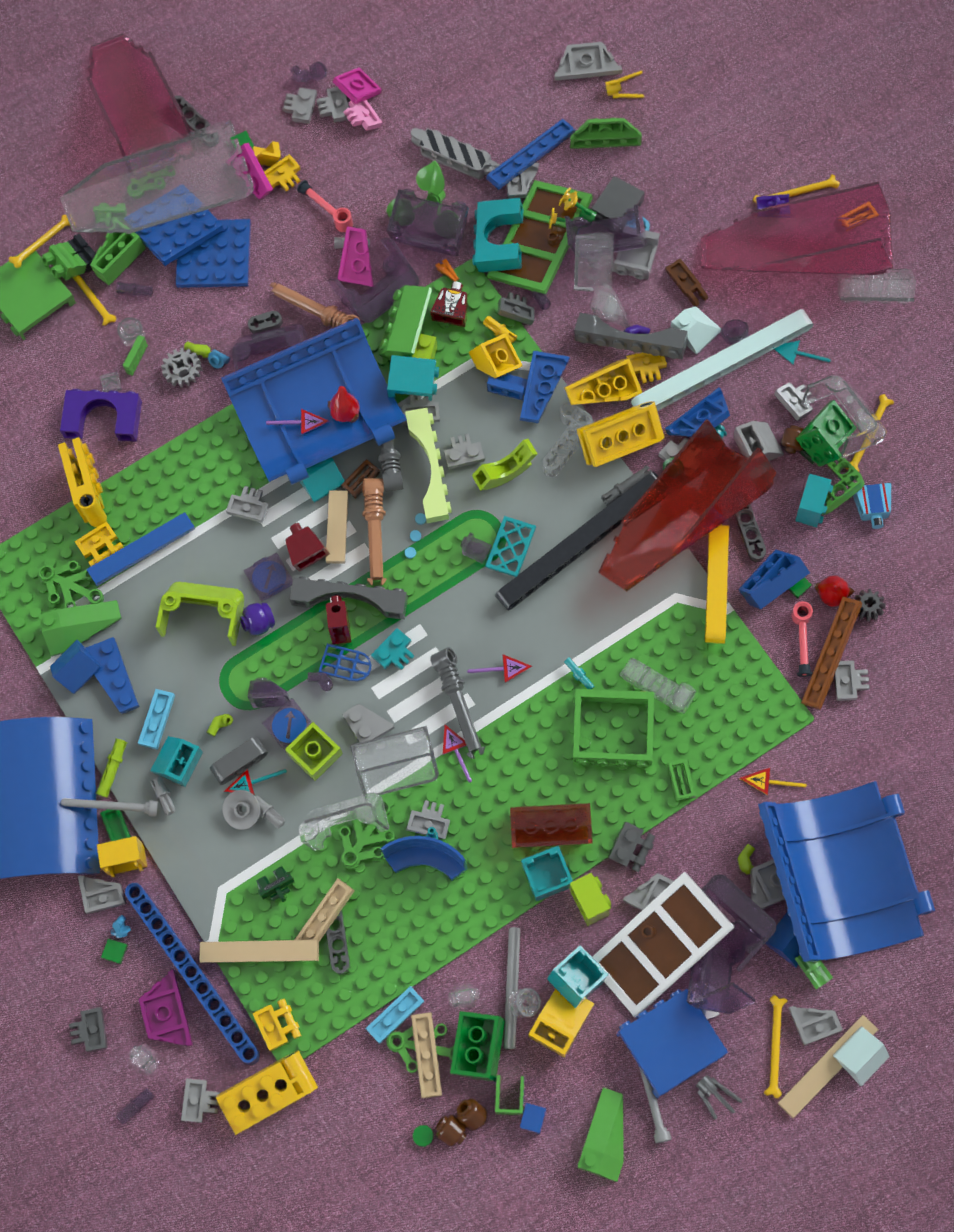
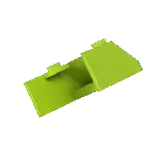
(228, 600)

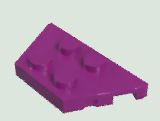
(165, 1012)

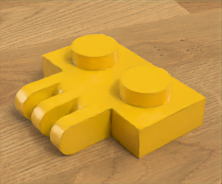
(283, 173)
(647, 365)

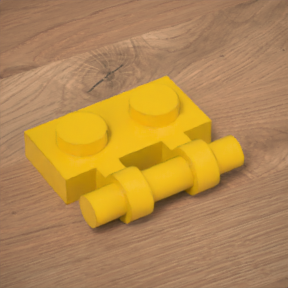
(96, 540)
(271, 1028)

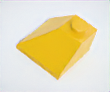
(496, 356)

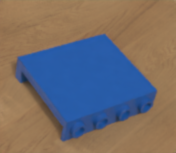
(671, 1042)

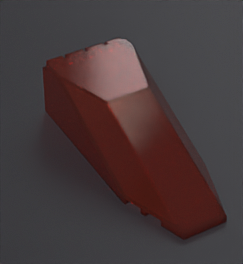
(685, 504)

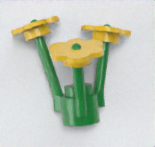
(570, 201)

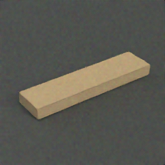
(337, 526)
(326, 912)
(426, 1055)

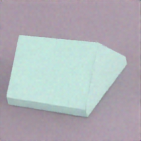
(862, 1055)

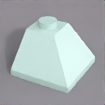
(699, 327)

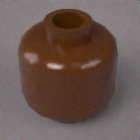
(789, 440)
(471, 1114)
(450, 1130)

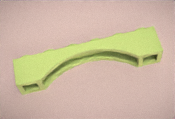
(420, 429)

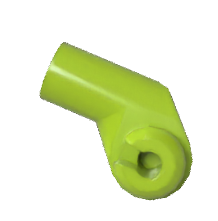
(199, 349)
(219, 722)
(744, 859)

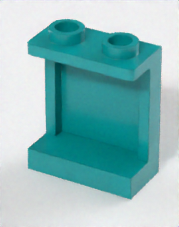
(412, 376)

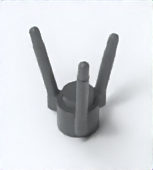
(708, 1087)

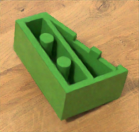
(116, 255)

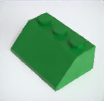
(477, 1046)

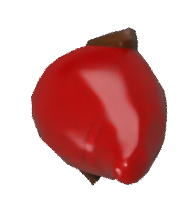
(344, 406)
(832, 590)

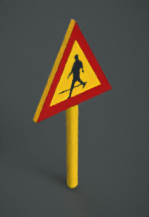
(761, 781)

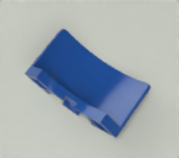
(424, 851)

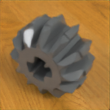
(875, 602)

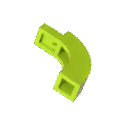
(506, 469)

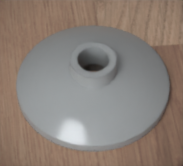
(233, 809)

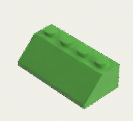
(405, 321)

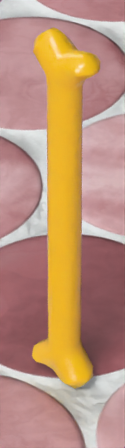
(831, 182)
(38, 243)
(107, 318)
(884, 402)
(775, 1050)

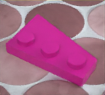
(261, 184)
(355, 258)

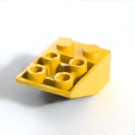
(559, 1023)

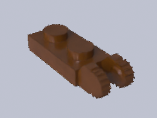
(686, 281)

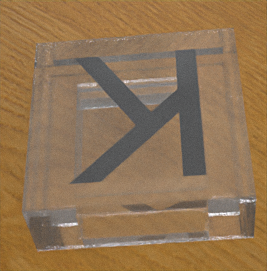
(110, 382)

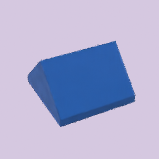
(74, 667)
(784, 941)

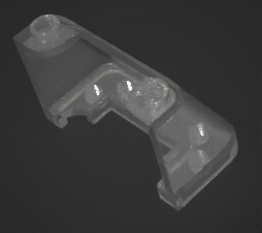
(366, 808)

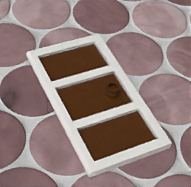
(661, 944)

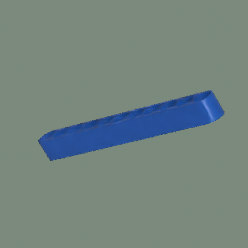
(196, 981)

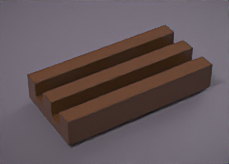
(359, 490)

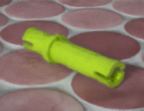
(113, 763)

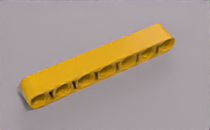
(717, 585)

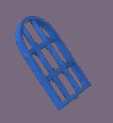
(337, 666)

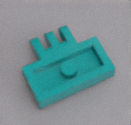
(393, 650)

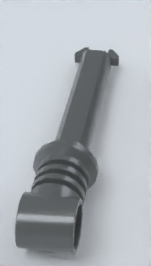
(390, 467)
(452, 684)

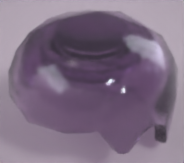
(734, 331)

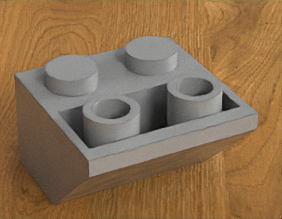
(754, 436)

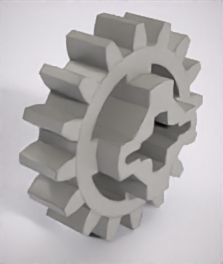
(186, 372)

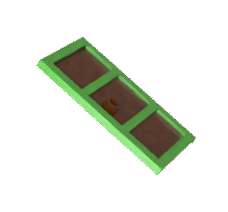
(540, 246)

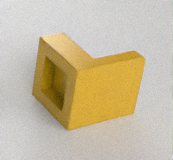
(269, 155)

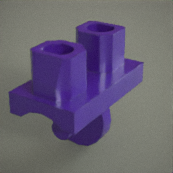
(772, 200)

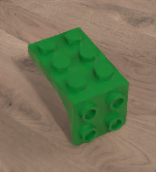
(826, 434)

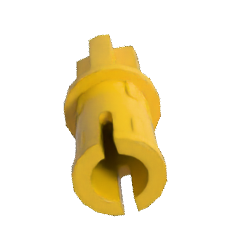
(499, 329)

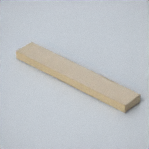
(259, 951)
(820, 1073)

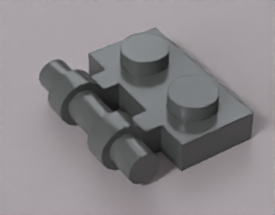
(626, 843)

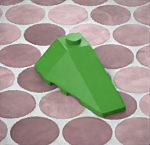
(79, 623)
(604, 1144)

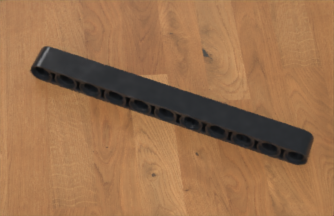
(572, 546)

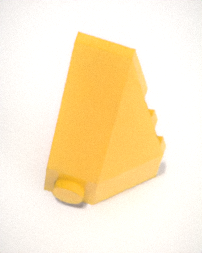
(607, 384)

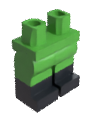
(69, 258)

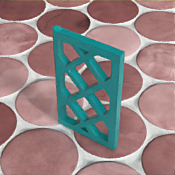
(495, 551)

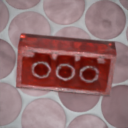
(551, 825)

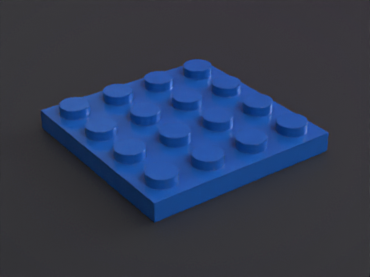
(180, 235)
(219, 260)

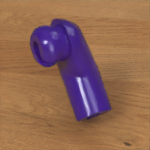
(637, 329)

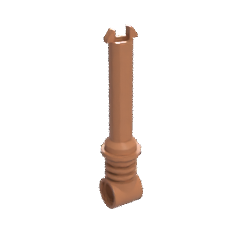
(329, 315)
(374, 514)

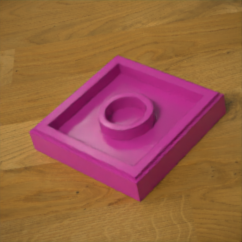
(357, 85)

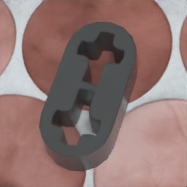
(265, 322)

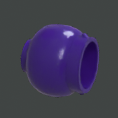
(257, 618)

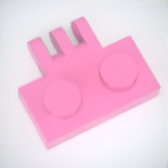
(363, 115)

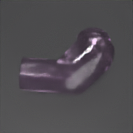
(322, 678)

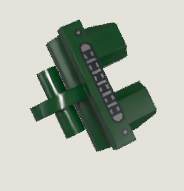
(267, 889)

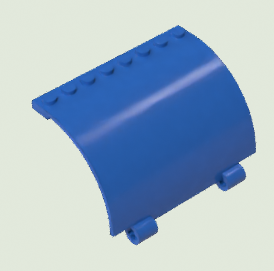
(306, 380)
(38, 768)
(845, 872)

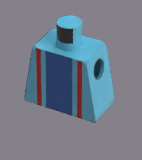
(874, 503)

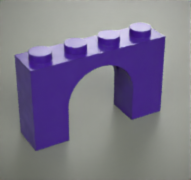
(79, 404)

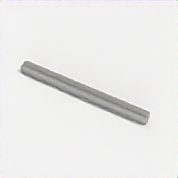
(511, 985)

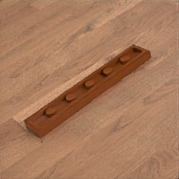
(831, 653)

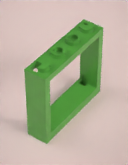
(621, 697)

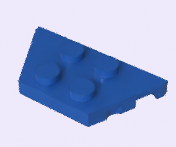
(711, 408)

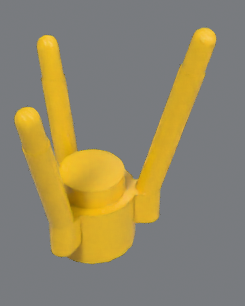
(614, 87)

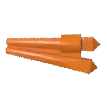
(447, 270)

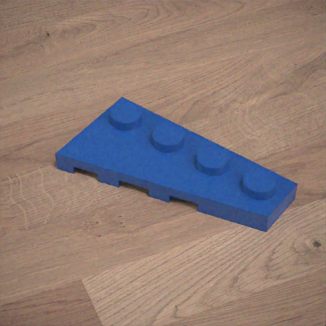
(541, 383)
(113, 675)

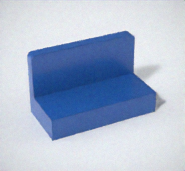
(508, 386)

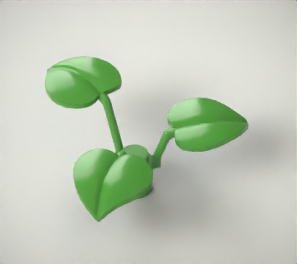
(428, 179)

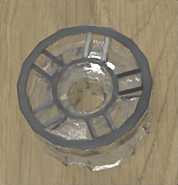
(127, 326)
(527, 996)

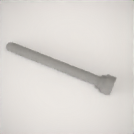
(148, 808)
(661, 1133)

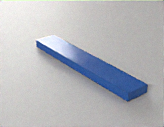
(530, 154)
(140, 549)

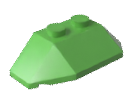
(605, 133)

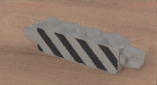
(453, 153)

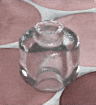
(463, 996)
(143, 1059)

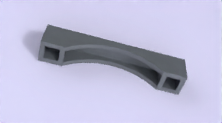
(665, 343)
(311, 592)

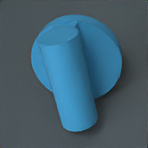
(217, 359)
(119, 928)

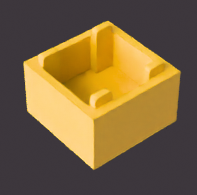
(122, 856)

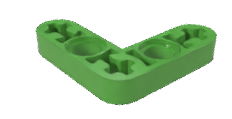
(845, 480)

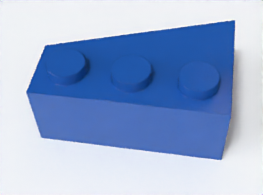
(773, 578)

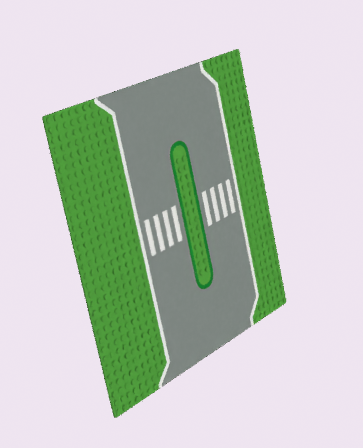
(418, 918)

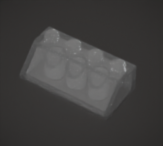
(891, 286)

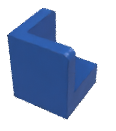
(533, 1118)

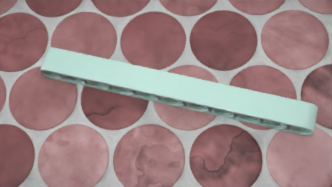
(726, 360)

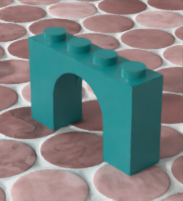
(490, 216)

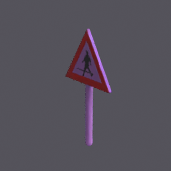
(308, 421)
(510, 667)
(453, 742)

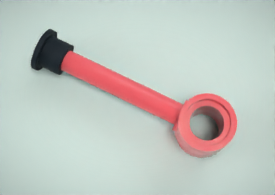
(339, 214)
(804, 667)

